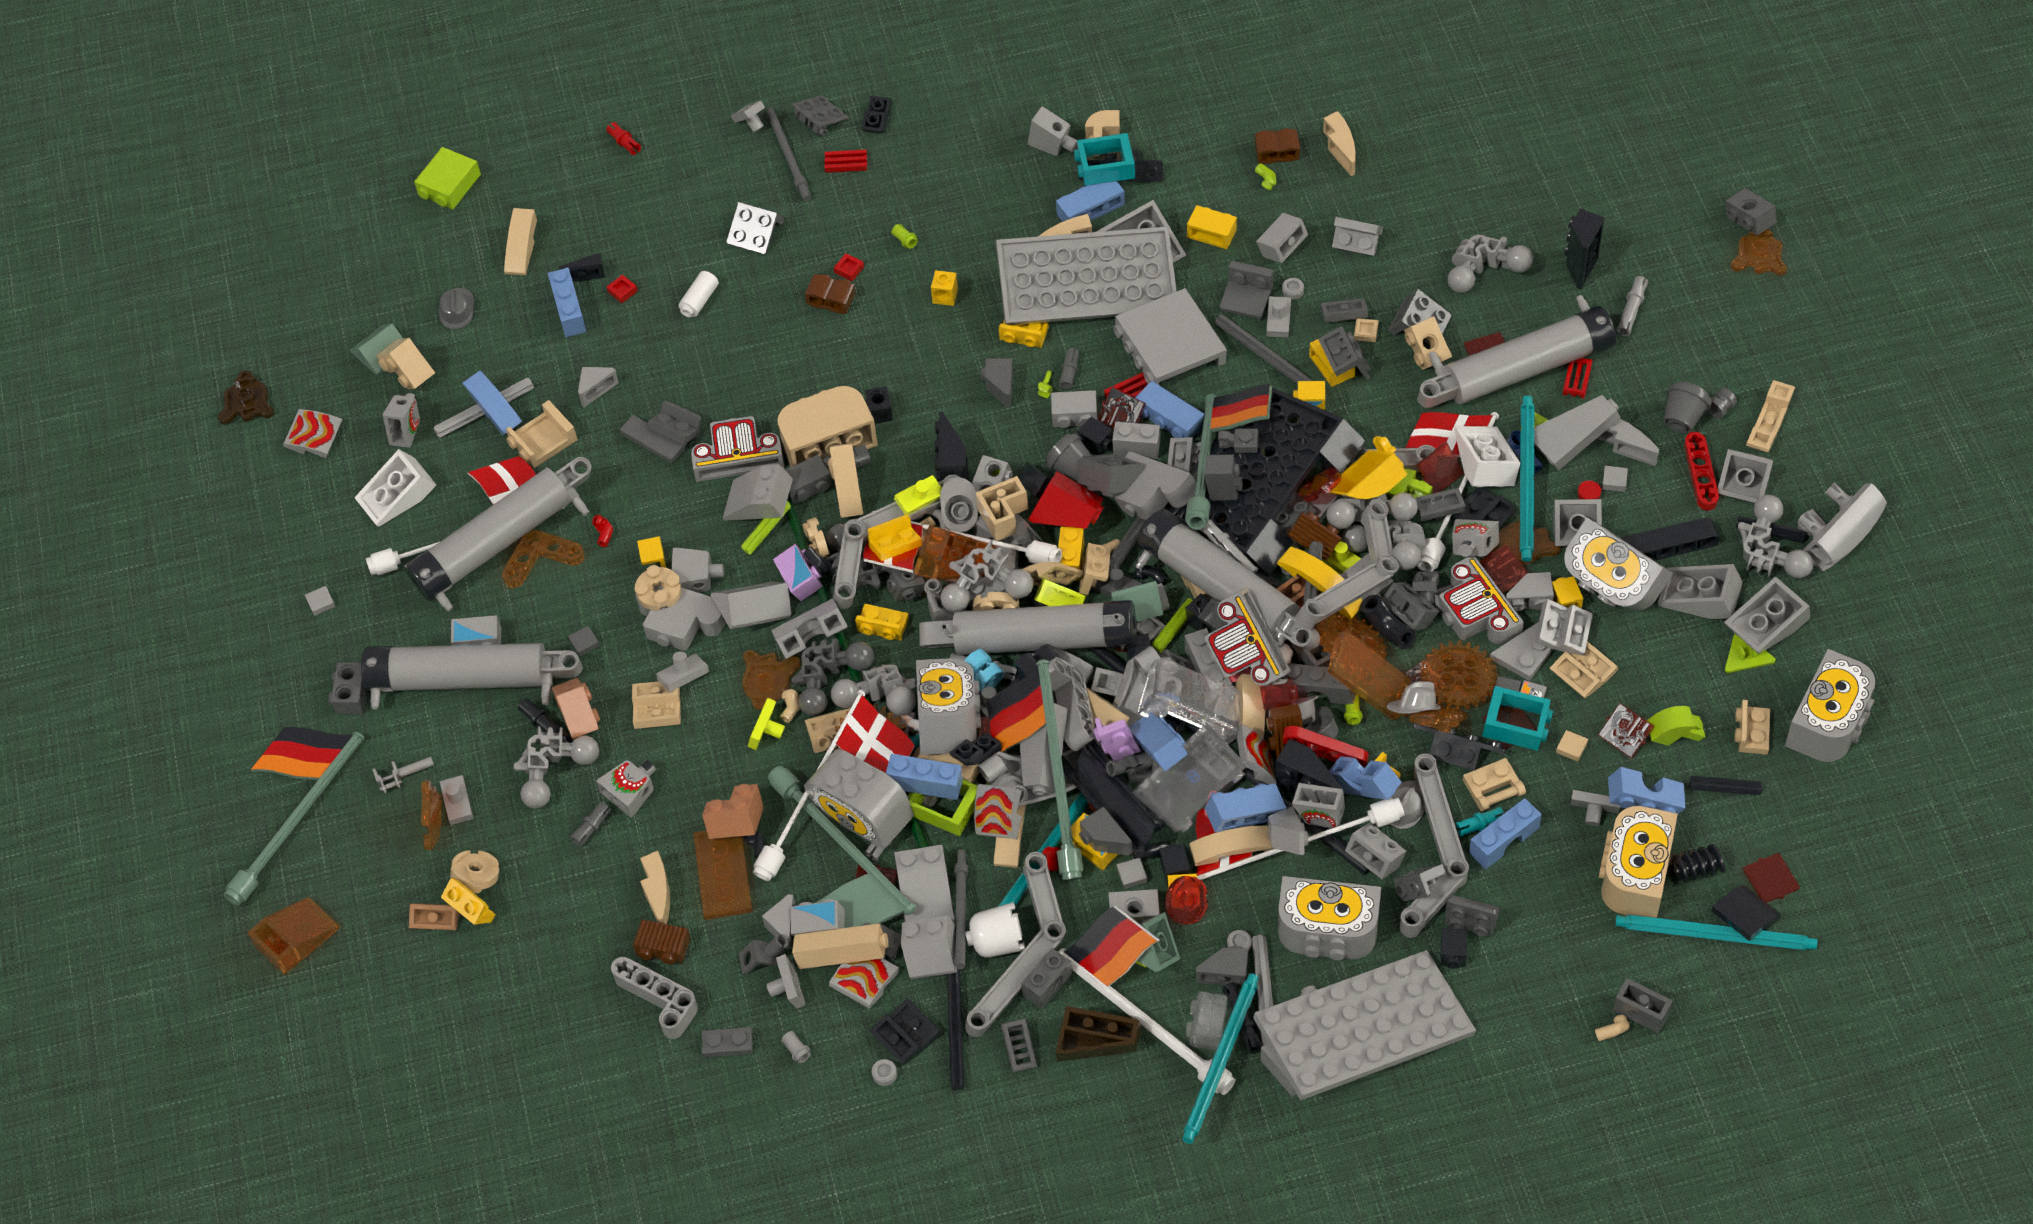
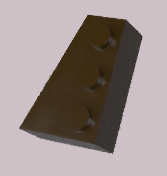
(1095, 1034)

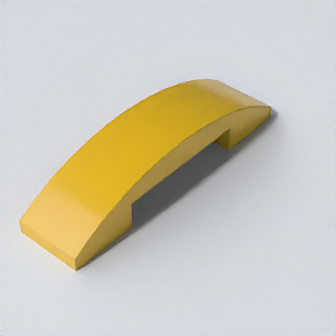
(1317, 573)

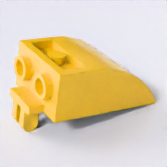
(1372, 473)

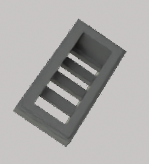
(1013, 1026)

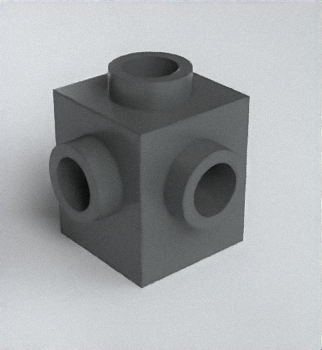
(905, 584)

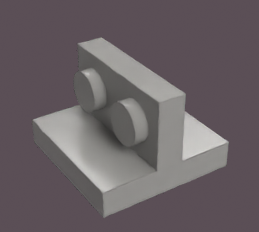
(1356, 236)

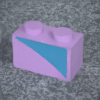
(798, 572)

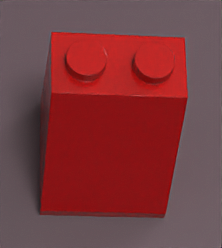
(1067, 504)

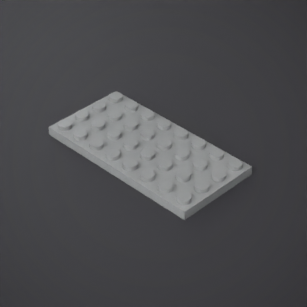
(1083, 274)
(1363, 1024)

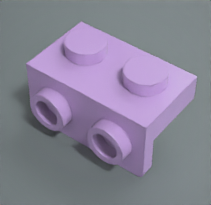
(1116, 739)

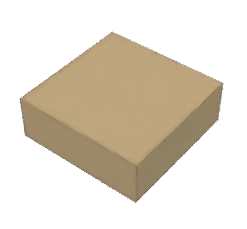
(1366, 330)
(1572, 745)

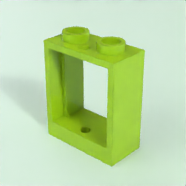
(960, 818)

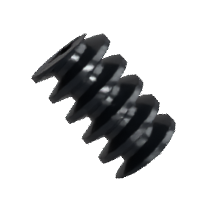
(1694, 862)

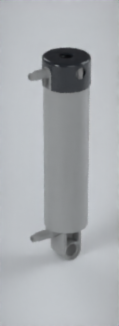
(1520, 357)
(496, 529)
(1219, 574)
(1031, 627)
(464, 668)

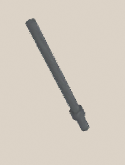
(799, 181)
(960, 874)

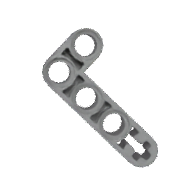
(1072, 694)
(651, 992)

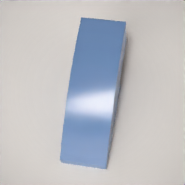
(491, 402)

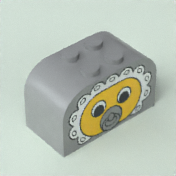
(1614, 568)
(946, 704)
(1833, 709)
(859, 798)
(1328, 918)

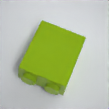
(447, 178)

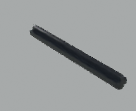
(955, 1031)

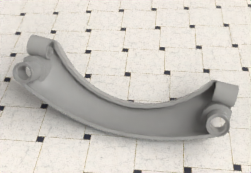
(1006, 769)

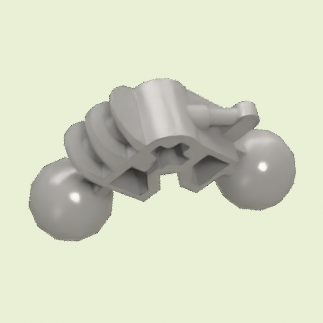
(1482, 249)
(1348, 510)
(1769, 510)
(1406, 541)
(1017, 582)
(877, 683)
(536, 792)

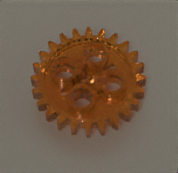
(1332, 626)
(1459, 674)

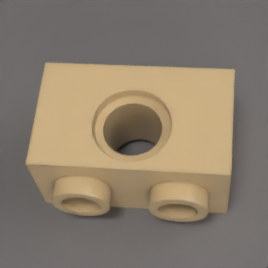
(1430, 331)

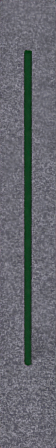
(855, 675)

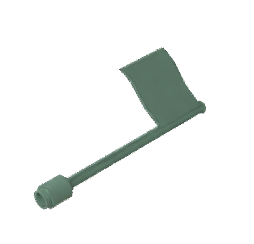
(865, 899)

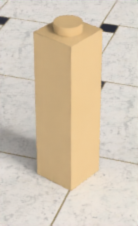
(839, 946)

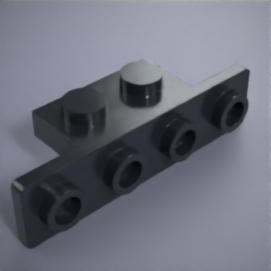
(1144, 169)
(1457, 749)

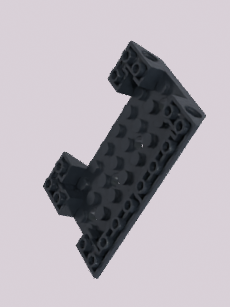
(1277, 477)

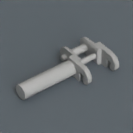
(401, 772)

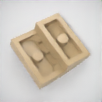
(1053, 572)
(1586, 671)
(655, 705)

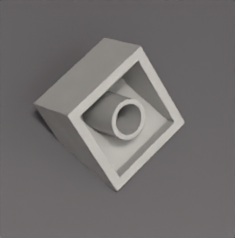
(929, 947)

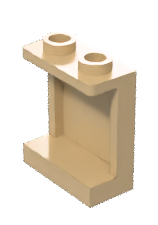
(542, 436)

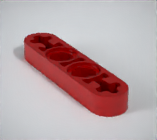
(1701, 471)
(1325, 746)

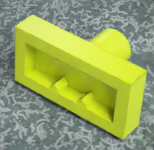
(918, 495)
(1341, 558)
(1055, 595)
(765, 725)

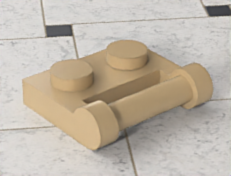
(1492, 778)

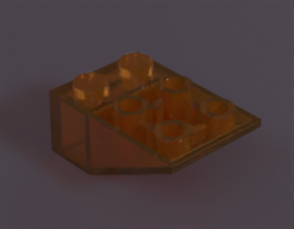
(940, 549)
(292, 933)

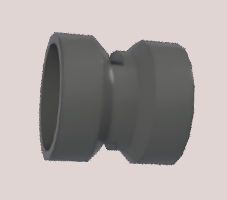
(1723, 401)

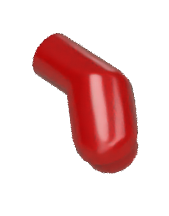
(604, 528)

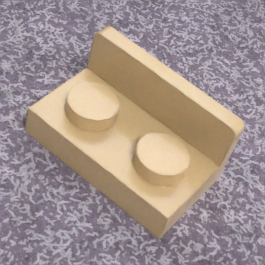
(1094, 566)
(823, 728)
(1753, 729)

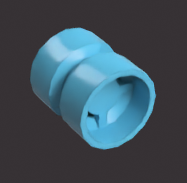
(986, 672)

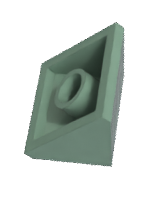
(373, 344)
(1145, 599)
(1162, 952)

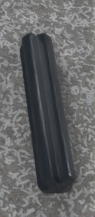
(1778, 530)
(1725, 785)

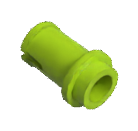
(908, 239)
(1353, 714)

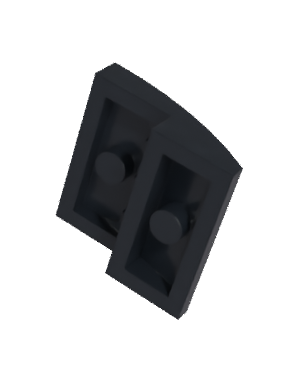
(1486, 507)
(1745, 912)
(905, 1031)

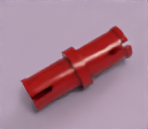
(623, 138)

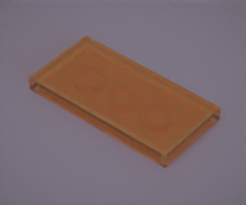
(1367, 673)
(722, 876)

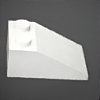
(1486, 456)
(395, 488)

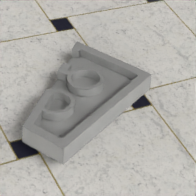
(1522, 654)

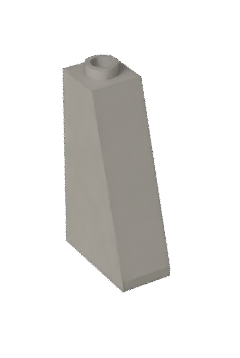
(1574, 430)
(1036, 757)

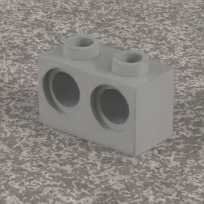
(987, 465)

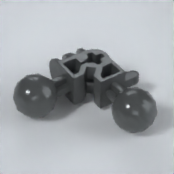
(867, 571)
(822, 658)

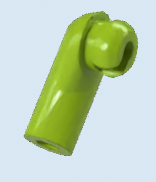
(1268, 175)

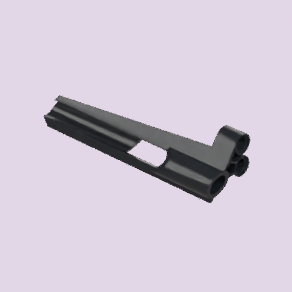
(1091, 774)

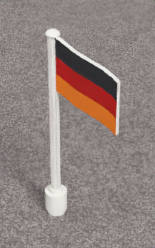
(1106, 955)

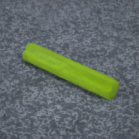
(761, 532)
(1171, 628)

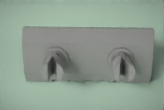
(1846, 528)

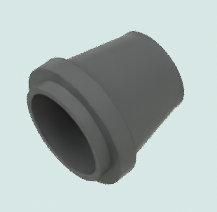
(1685, 406)
(1067, 455)

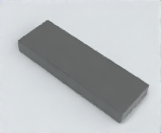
(660, 445)

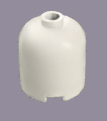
(995, 931)

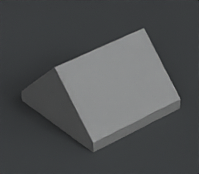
(1744, 476)
(1570, 515)

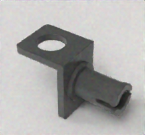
(762, 952)

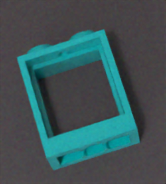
(1105, 172)
(1514, 734)

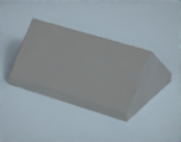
(753, 604)

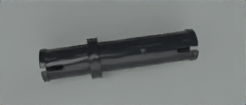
(539, 718)
(1248, 1028)

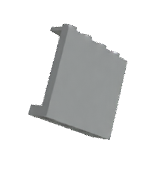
(1169, 337)

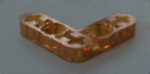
(539, 548)

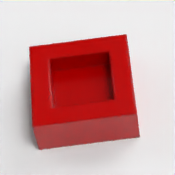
(848, 267)
(622, 289)

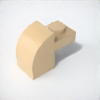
(1103, 124)

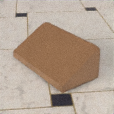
(433, 916)

